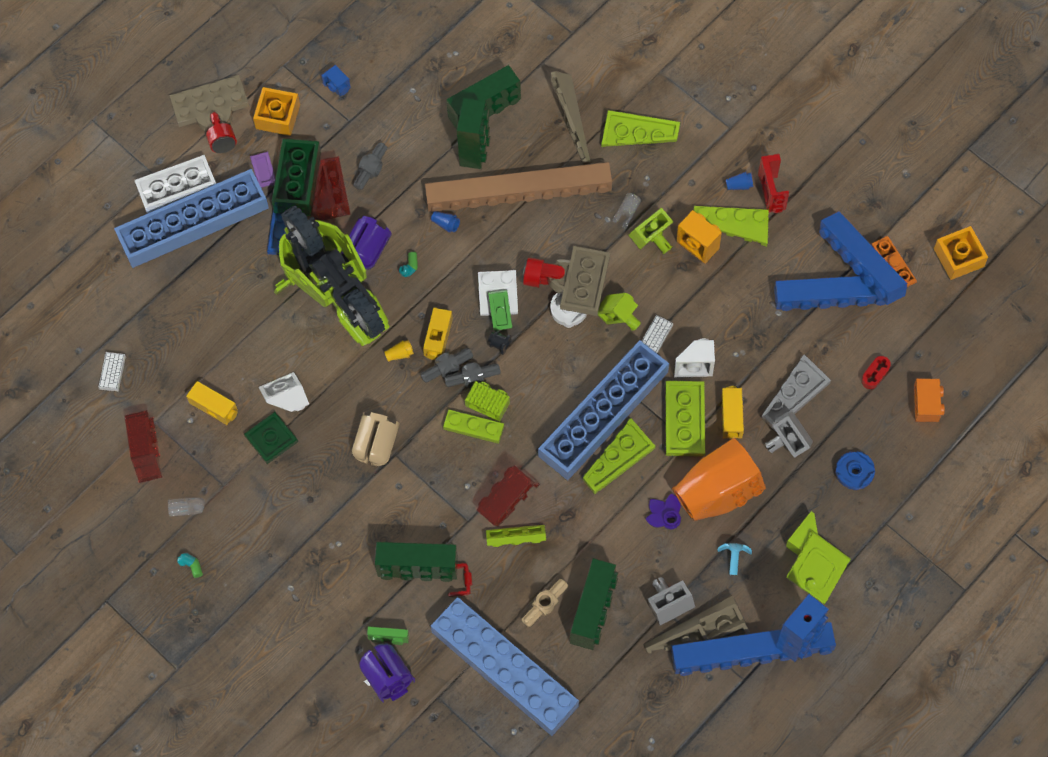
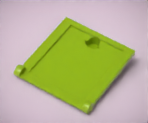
(820, 565)

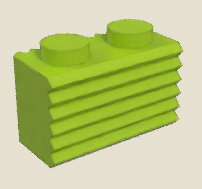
(487, 400)

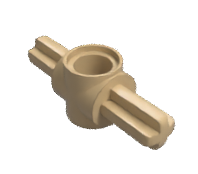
(551, 595)

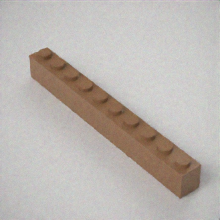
(518, 187)

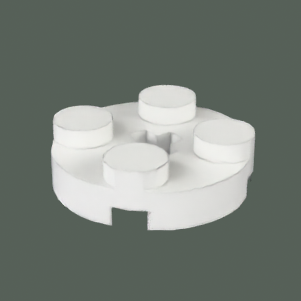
(564, 317)

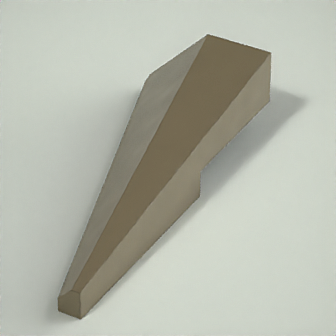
(566, 94)
(714, 623)

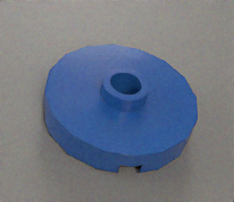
(859, 462)

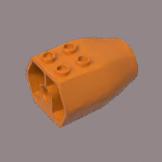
(720, 482)

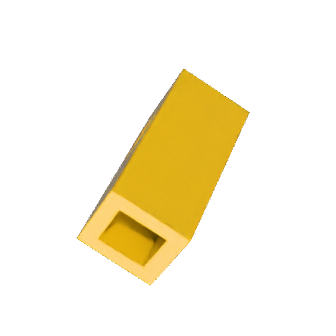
(437, 333)
(212, 403)
(732, 412)

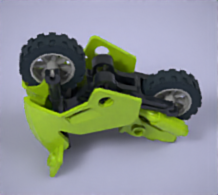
(315, 251)

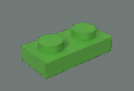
(500, 310)
(395, 636)

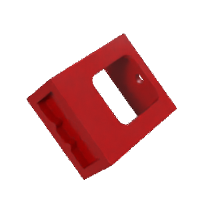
(769, 169)

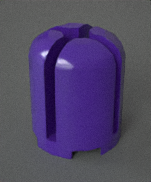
(368, 241)
(399, 673)

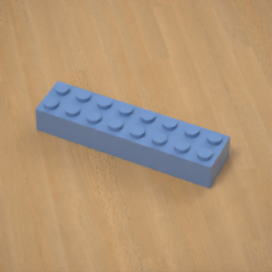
(191, 218)
(603, 410)
(505, 666)

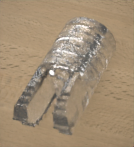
(628, 209)
(185, 506)

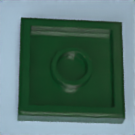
(271, 438)

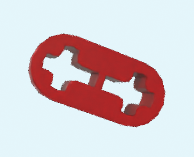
(879, 375)

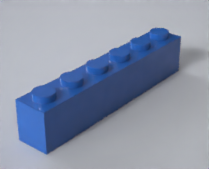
(863, 258)
(824, 293)

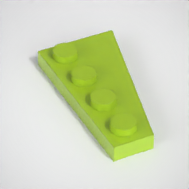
(637, 129)
(739, 222)
(624, 452)

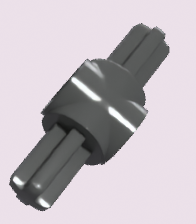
(370, 166)
(446, 365)
(471, 373)

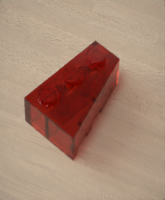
(330, 193)
(143, 446)
(506, 495)

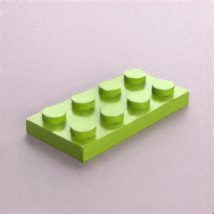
(685, 418)

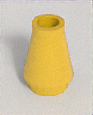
(399, 351)

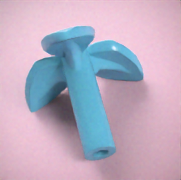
(735, 549)

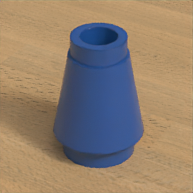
(740, 182)
(446, 221)

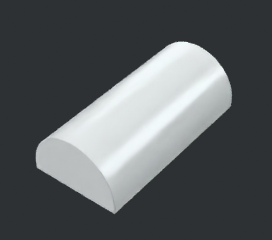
(174, 183)

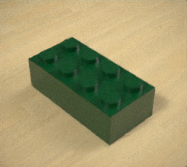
(497, 89)
(473, 133)
(296, 175)
(416, 561)
(593, 604)

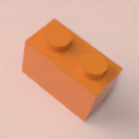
(928, 400)

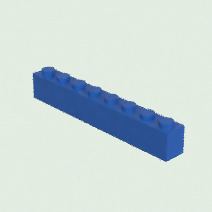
(740, 650)

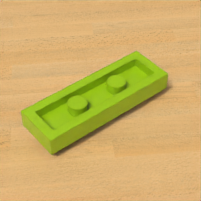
(473, 426)
(516, 535)

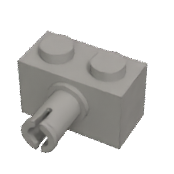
(791, 434)
(670, 601)

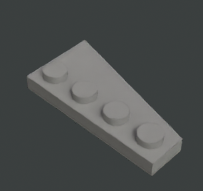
(800, 388)

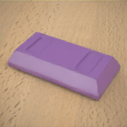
(263, 169)

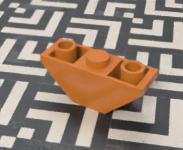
(891, 255)

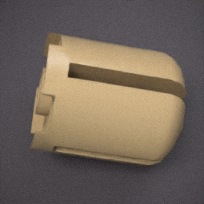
(374, 439)

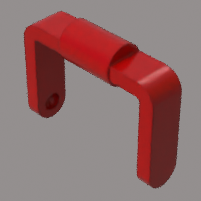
(467, 581)

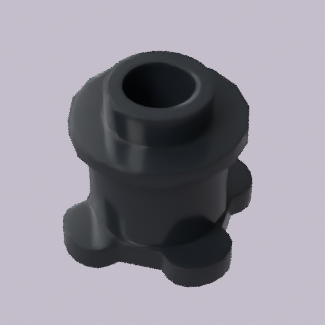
(499, 341)

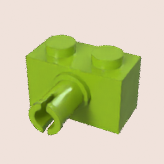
(652, 230)
(619, 309)

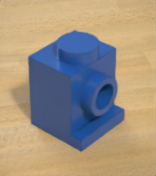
(336, 81)

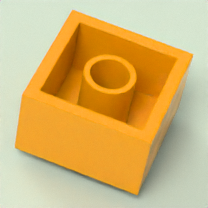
(276, 111)
(699, 236)
(960, 253)

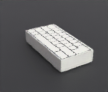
(657, 333)
(112, 371)

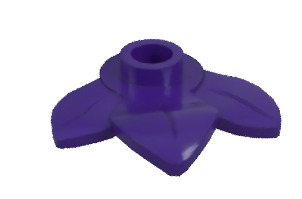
(662, 511)

